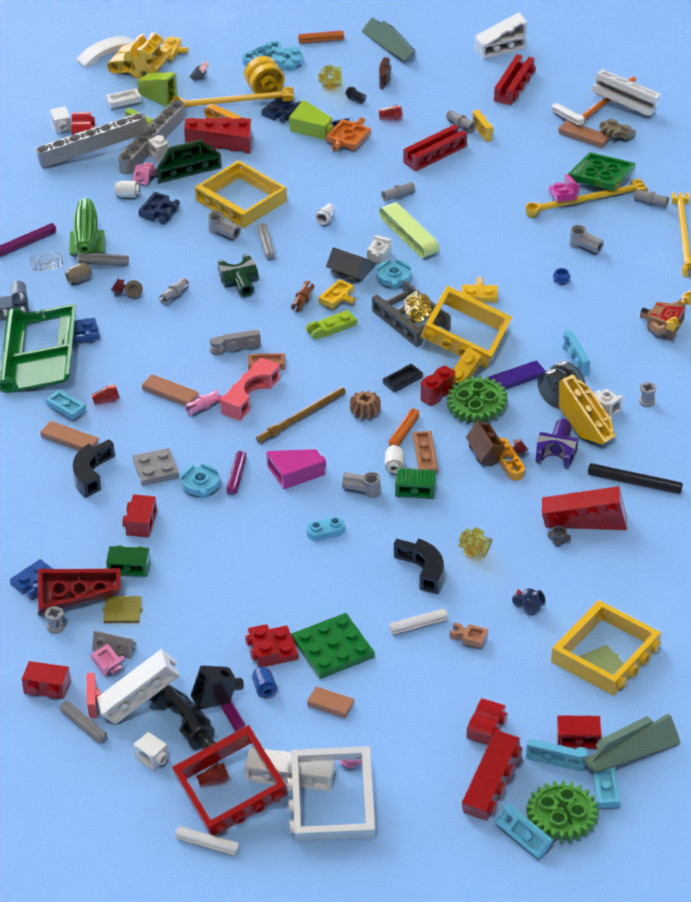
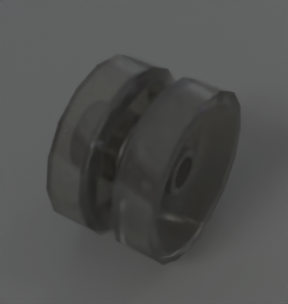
(549, 381)

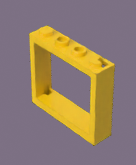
(206, 194)
(474, 309)
(589, 672)

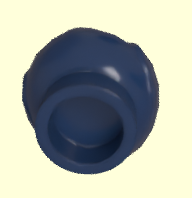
(530, 599)

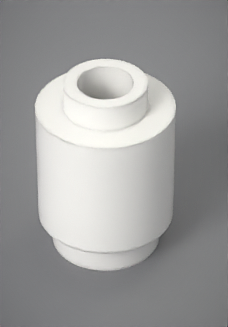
(127, 189)
(394, 459)

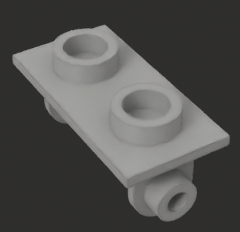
(120, 645)

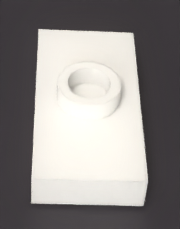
(123, 98)

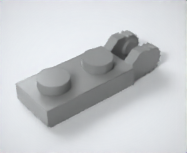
(235, 342)

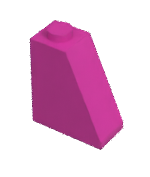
(295, 466)

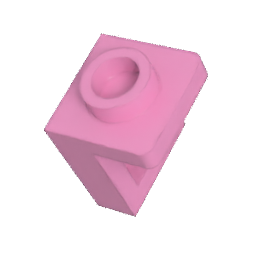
(143, 172)
(107, 660)

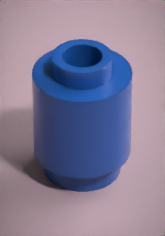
(264, 682)

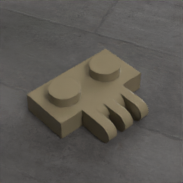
(616, 130)

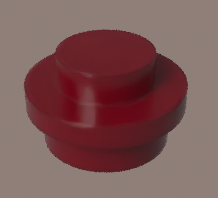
(119, 286)
(519, 447)

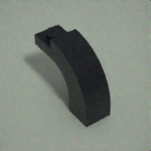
(84, 463)
(426, 557)

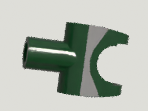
(239, 274)

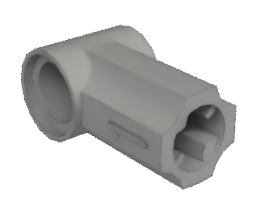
(219, 225)
(580, 238)
(368, 483)

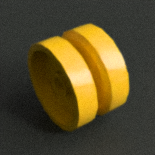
(264, 75)

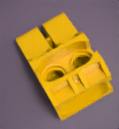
(140, 57)

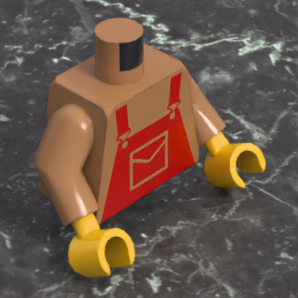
(666, 318)

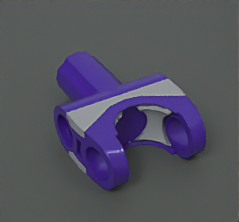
(557, 443)

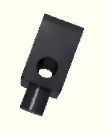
(214, 686)

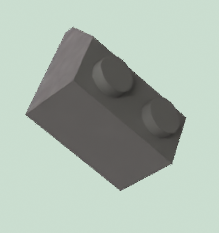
(350, 264)

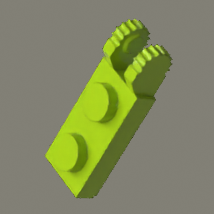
(331, 324)

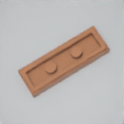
(584, 134)
(169, 390)
(67, 436)
(424, 450)

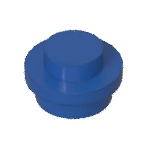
(561, 276)

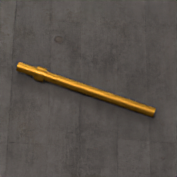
(274, 430)

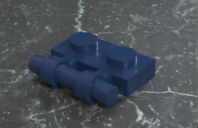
(279, 109)
(155, 207)

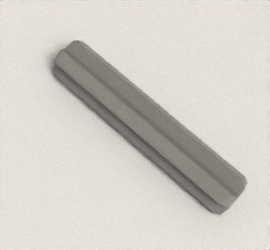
(266, 241)
(107, 259)
(83, 721)

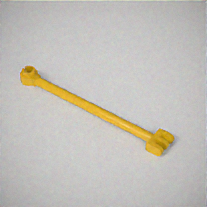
(286, 94)
(680, 201)
(534, 209)

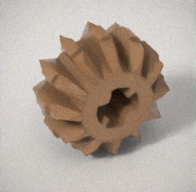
(365, 405)

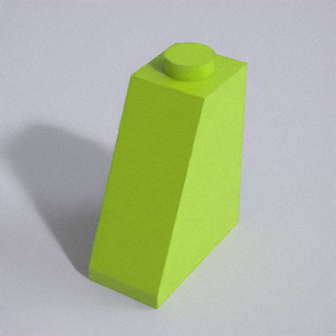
(158, 87)
(310, 121)

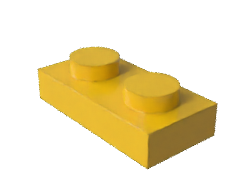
(483, 127)
(467, 365)

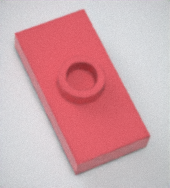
(92, 694)

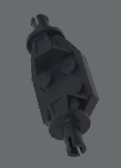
(196, 724)

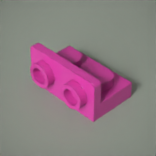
(566, 191)

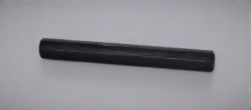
(635, 478)

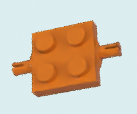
(348, 134)

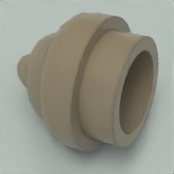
(133, 288)

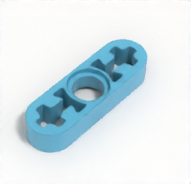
(268, 50)

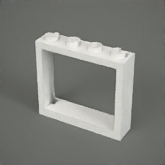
(331, 832)

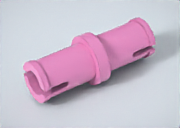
(203, 402)

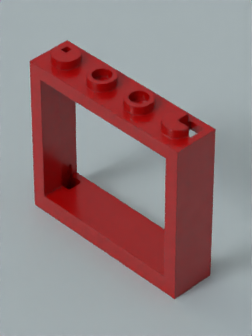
(216, 753)

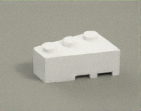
(502, 37)

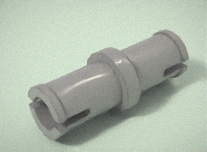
(461, 120)
(398, 191)
(651, 198)
(174, 291)

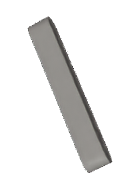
(162, 125)
(92, 140)

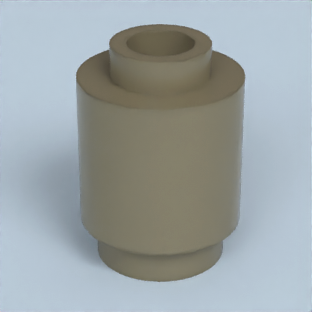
(78, 273)

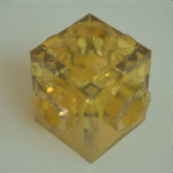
(334, 72)
(417, 306)
(475, 542)

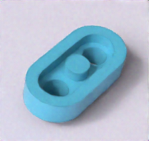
(325, 528)

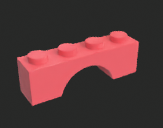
(261, 375)

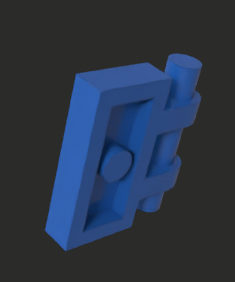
(85, 330)
(27, 579)

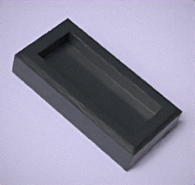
(402, 378)

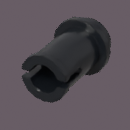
(351, 92)

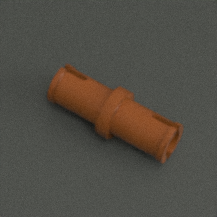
(302, 296)

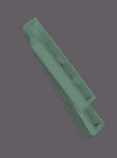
(389, 38)
(634, 742)

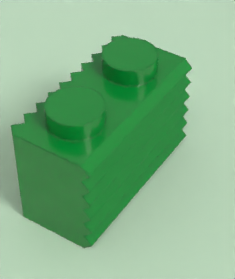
(415, 483)
(130, 560)

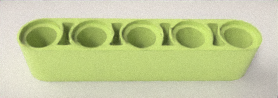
(409, 230)

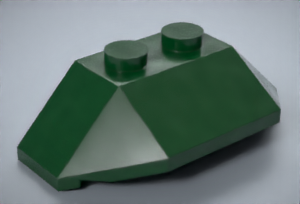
(187, 160)

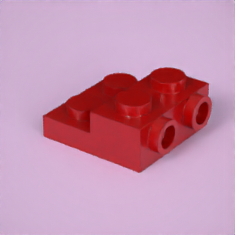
(271, 645)

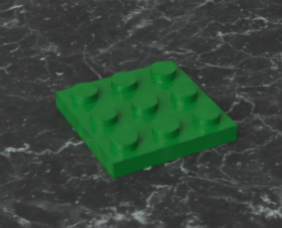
(602, 171)
(333, 645)

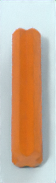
(321, 36)
(404, 427)

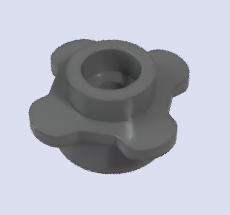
(558, 535)

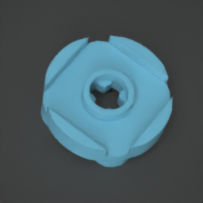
(288, 58)
(394, 273)
(202, 488)

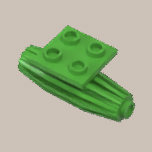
(85, 234)

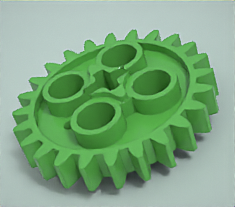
(477, 399)
(563, 811)

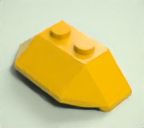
(584, 411)

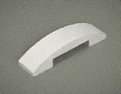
(90, 55)

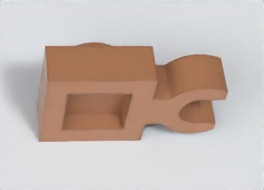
(471, 636)

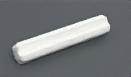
(568, 114)
(418, 621)
(207, 840)

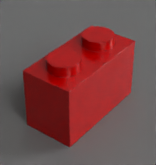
(140, 515)
(46, 679)
(578, 731)

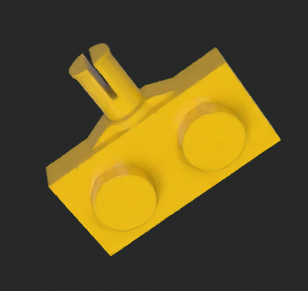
(173, 45)
(481, 292)
(336, 294)

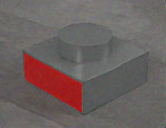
(199, 71)

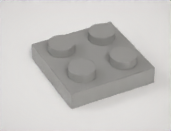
(155, 466)

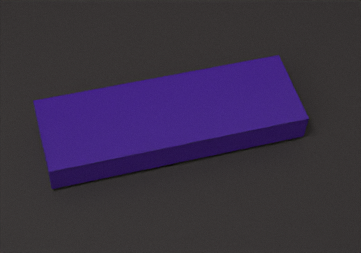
(519, 374)

